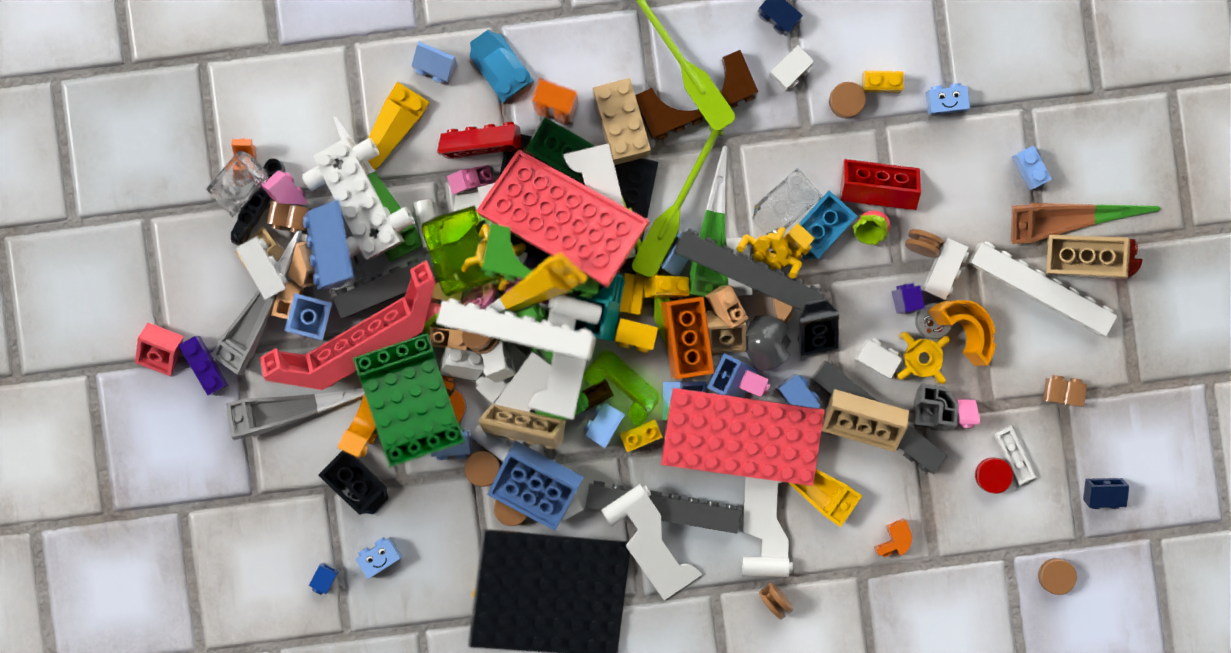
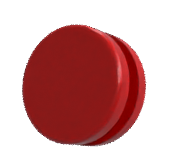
(993, 475)

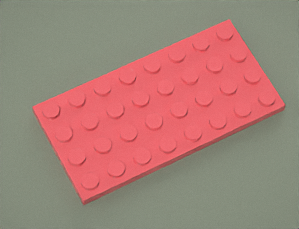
(563, 217)
(742, 436)

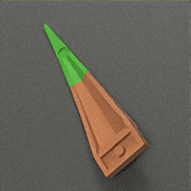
(1040, 220)

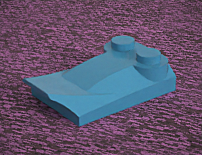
(499, 65)
(826, 223)

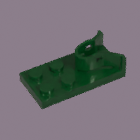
(553, 141)

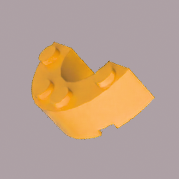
(977, 326)
(360, 432)

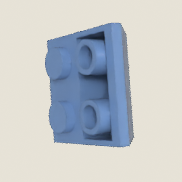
(728, 376)
(795, 392)

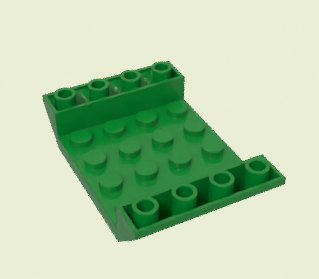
(408, 400)

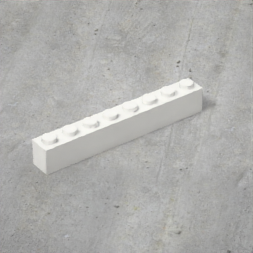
(1041, 289)
(516, 330)

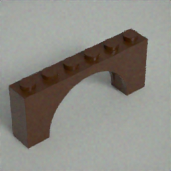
(664, 119)

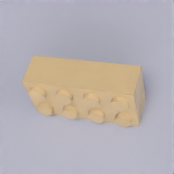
(621, 121)
(1088, 256)

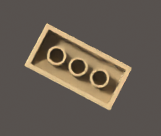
(865, 420)
(523, 426)

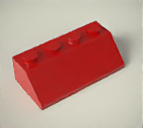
(480, 141)
(880, 184)

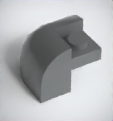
(767, 342)
(935, 408)

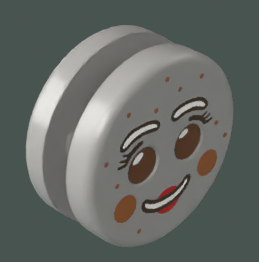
(927, 326)

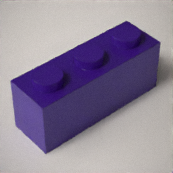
(908, 298)
(203, 365)

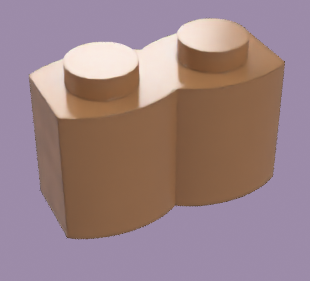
(287, 216)
(1065, 392)

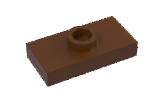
(598, 393)

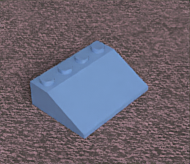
(328, 246)
(535, 485)

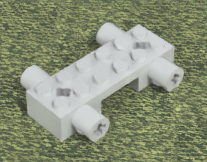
(358, 197)

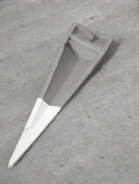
(243, 336)
(261, 415)

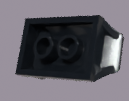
(818, 328)
(355, 483)

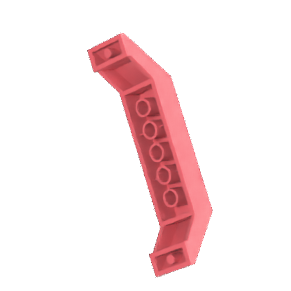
(334, 358)

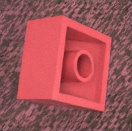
(158, 349)

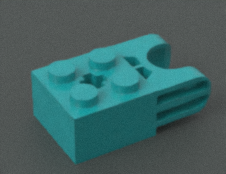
(610, 300)

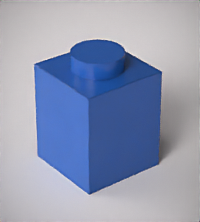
(323, 579)

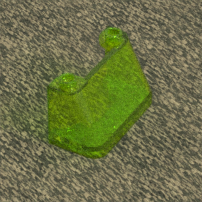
(450, 242)
(627, 380)

